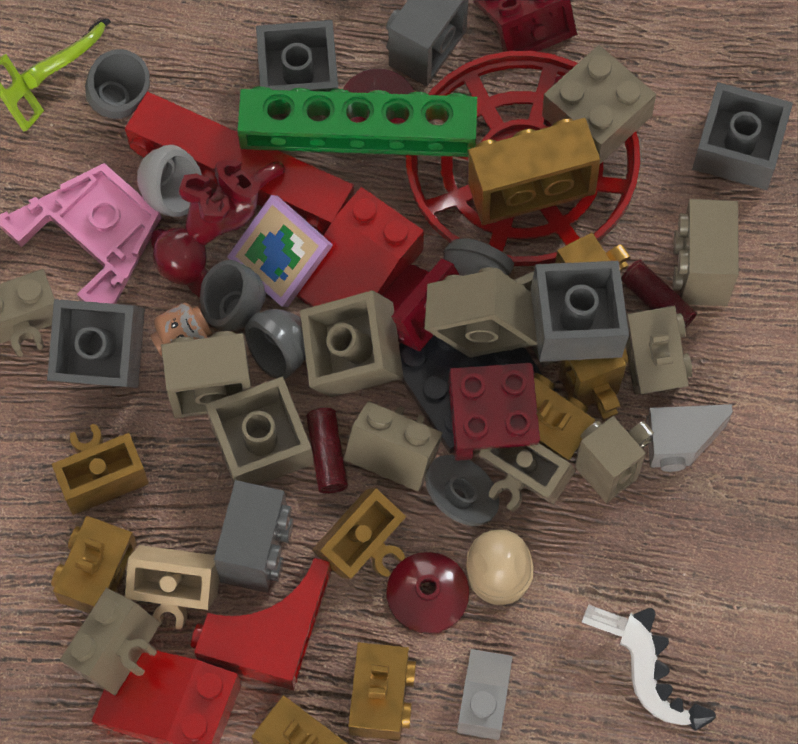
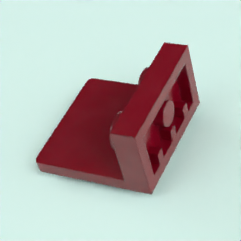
(530, 23)
(410, 299)
(493, 408)

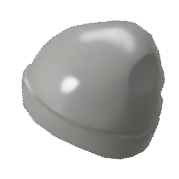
(161, 177)

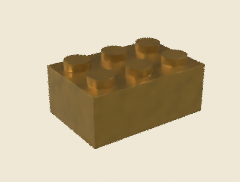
(533, 170)

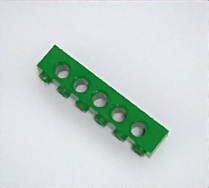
(339, 134)

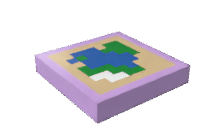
(281, 250)

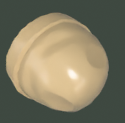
(499, 567)

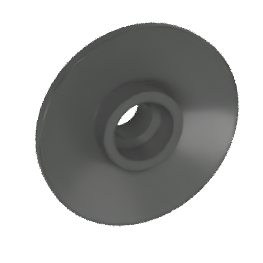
(461, 490)

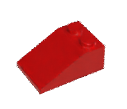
(367, 251)
(171, 702)

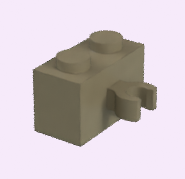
(25, 309)
(657, 351)
(392, 445)
(612, 456)
(529, 468)
(111, 642)

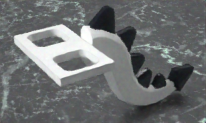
(646, 667)

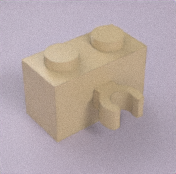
(172, 579)

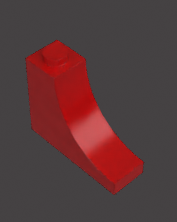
(267, 642)

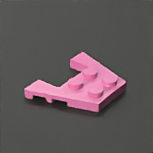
(100, 216)

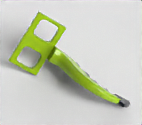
(37, 73)

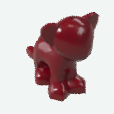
(182, 251)

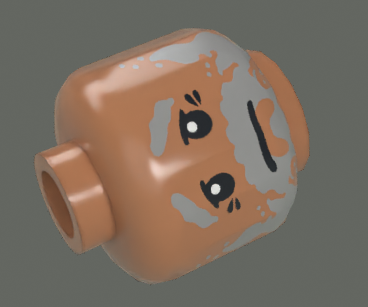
(179, 322)

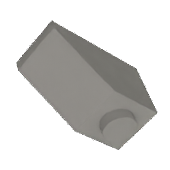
(683, 433)
(484, 694)

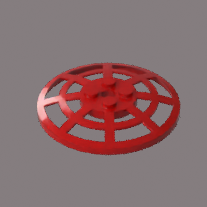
(486, 107)

